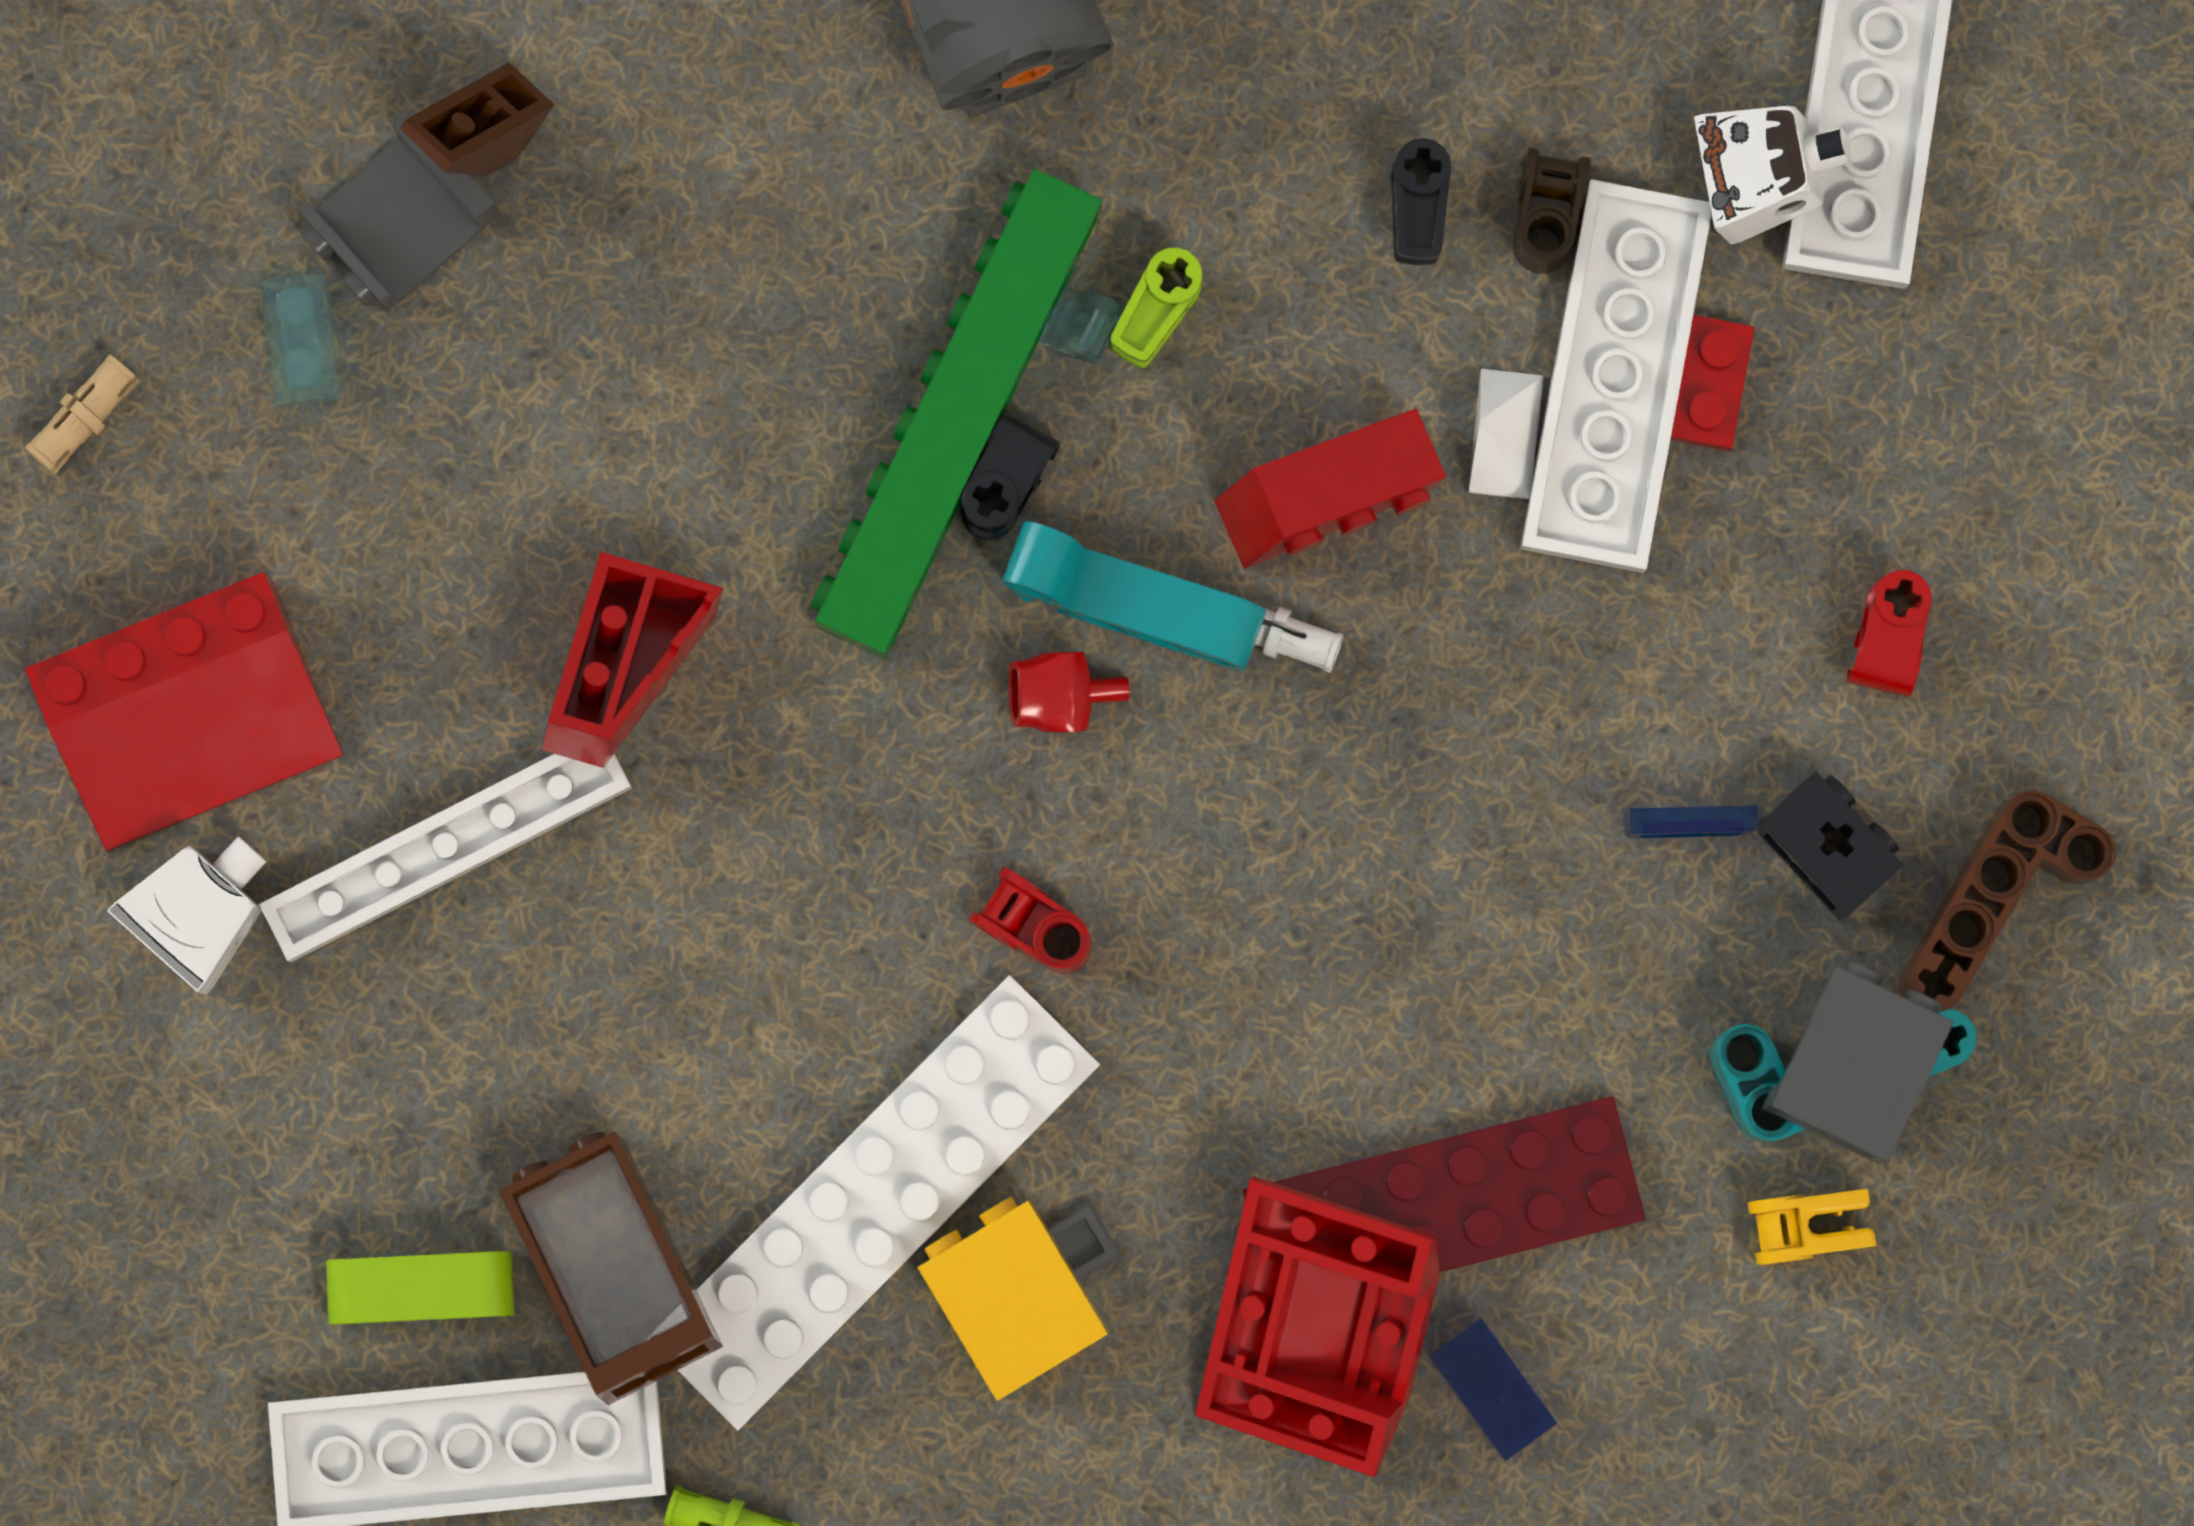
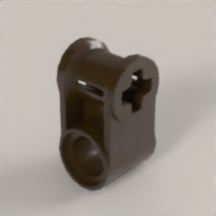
(1549, 199)

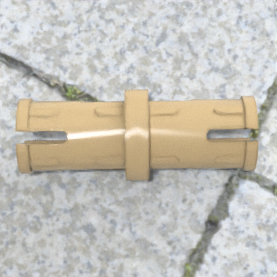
(82, 414)

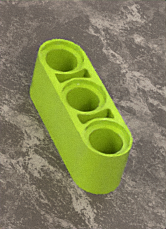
(420, 1287)

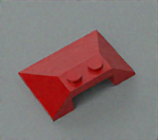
(1319, 1326)

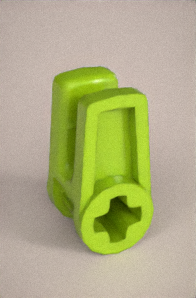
(1154, 313)

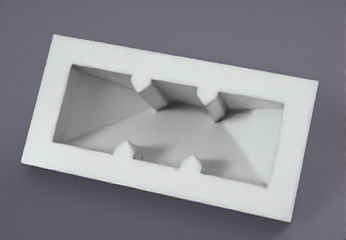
(1505, 434)

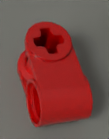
(1888, 643)
(1030, 922)

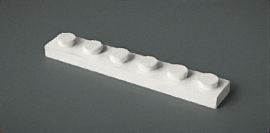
(438, 851)

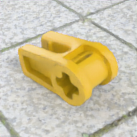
(1785, 1229)

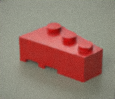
(1330, 488)
(623, 653)

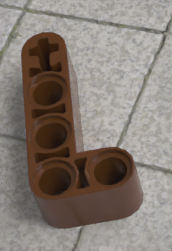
(1991, 909)

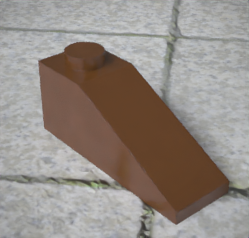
(481, 123)

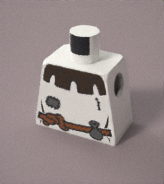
(1764, 167)

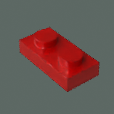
(1712, 383)

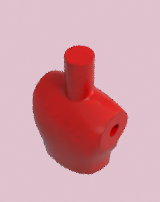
(1057, 691)

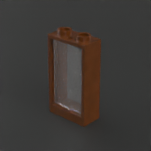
(610, 1266)

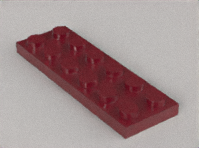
(1498, 1184)

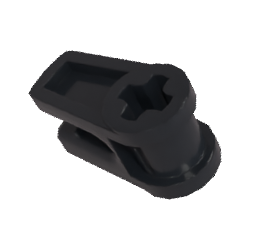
(1419, 208)

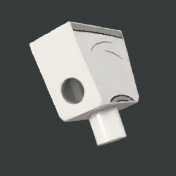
(194, 911)

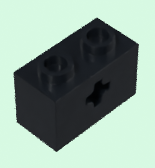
(1835, 879)

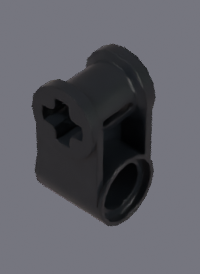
(1009, 469)

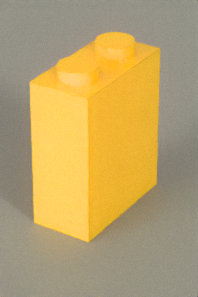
(1011, 1296)

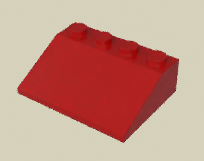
(185, 711)

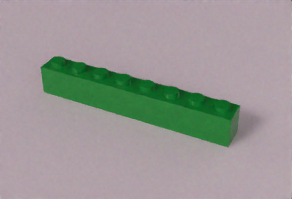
(963, 403)

